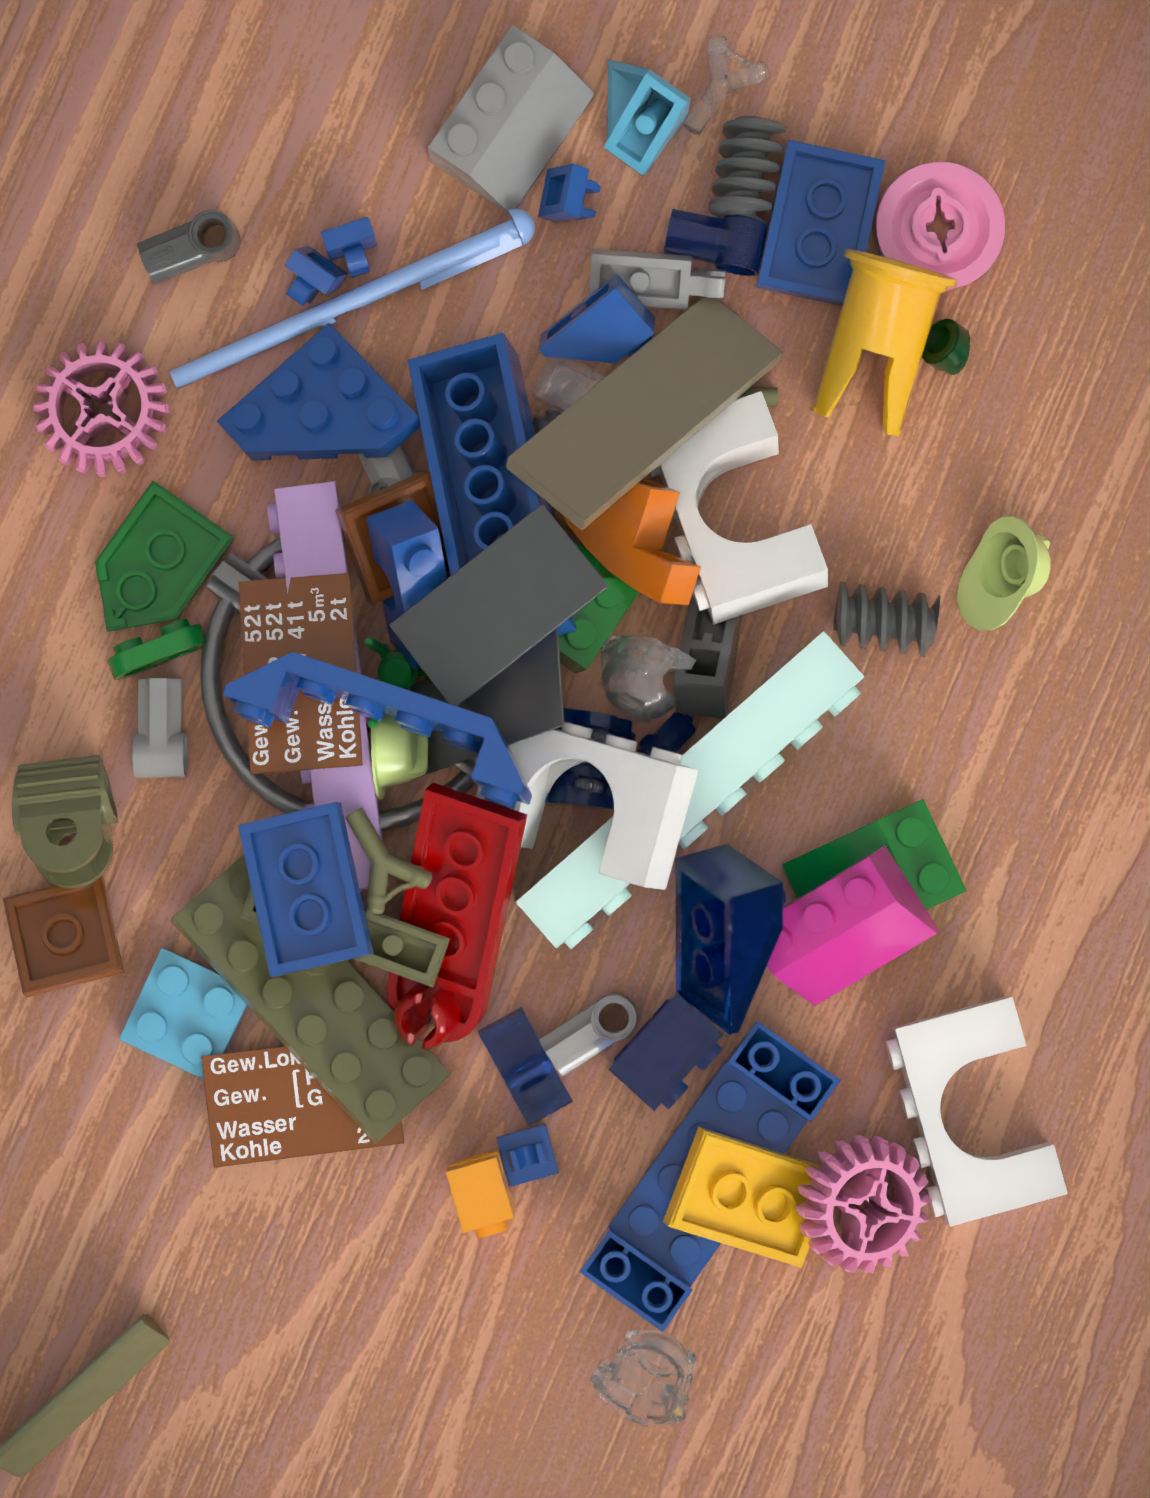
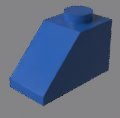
(601, 326)

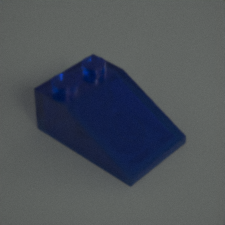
(724, 931)

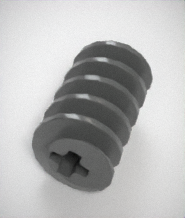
(744, 167)
(886, 619)

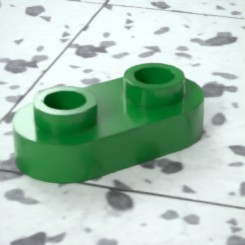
(136, 657)

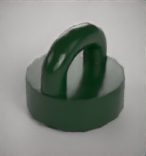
(947, 346)

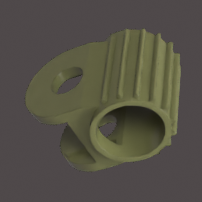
(63, 801)

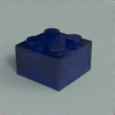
(666, 1051)

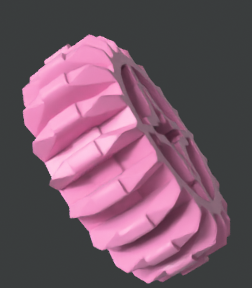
(115, 389)
(876, 1229)

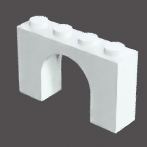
(737, 575)
(647, 793)
(967, 1184)

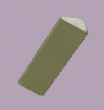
(395, 946)
(82, 1396)

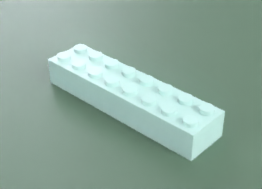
(726, 757)

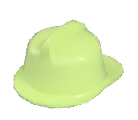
(1002, 572)
(396, 755)

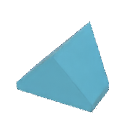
(641, 114)

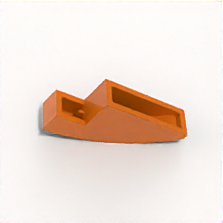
(631, 541)

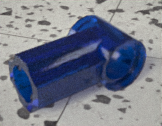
(729, 243)

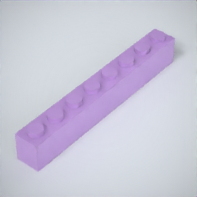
(312, 547)

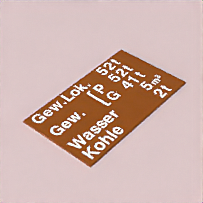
(316, 623)
(274, 1109)

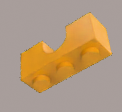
(481, 1193)

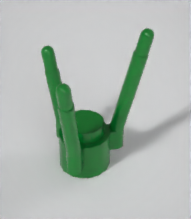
(392, 668)

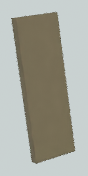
(644, 411)

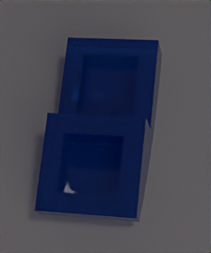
(525, 1066)

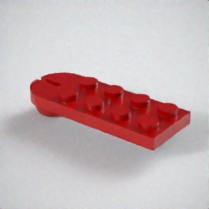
(473, 865)

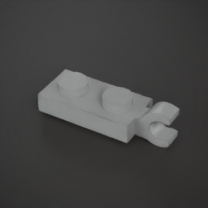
(656, 277)

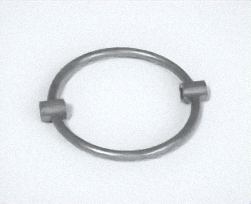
(226, 587)

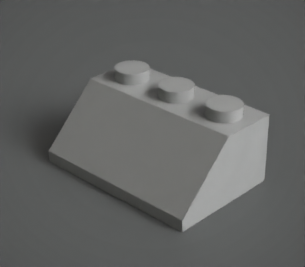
(510, 121)

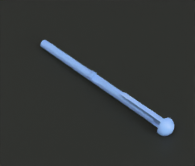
(426, 271)

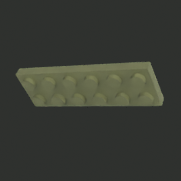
(319, 1014)

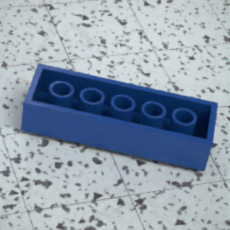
(470, 423)

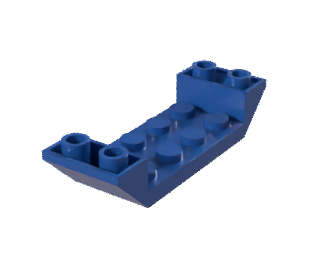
(273, 689)
(756, 1096)

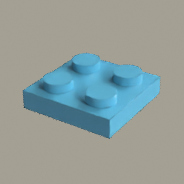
(183, 1013)

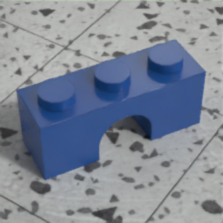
(411, 556)

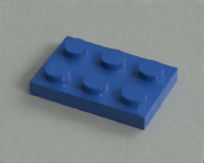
(819, 211)
(305, 889)

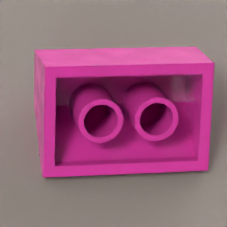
(849, 928)

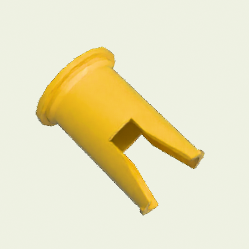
(886, 313)

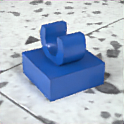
(565, 193)
(350, 242)
(314, 275)
(527, 1155)

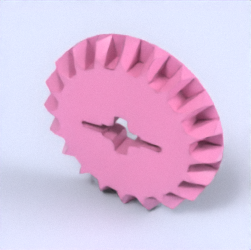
(962, 200)

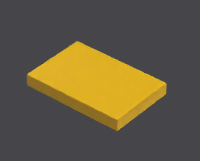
(741, 1197)

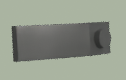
(708, 684)

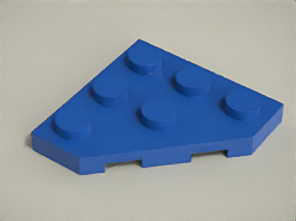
(320, 407)

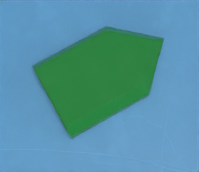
(157, 560)

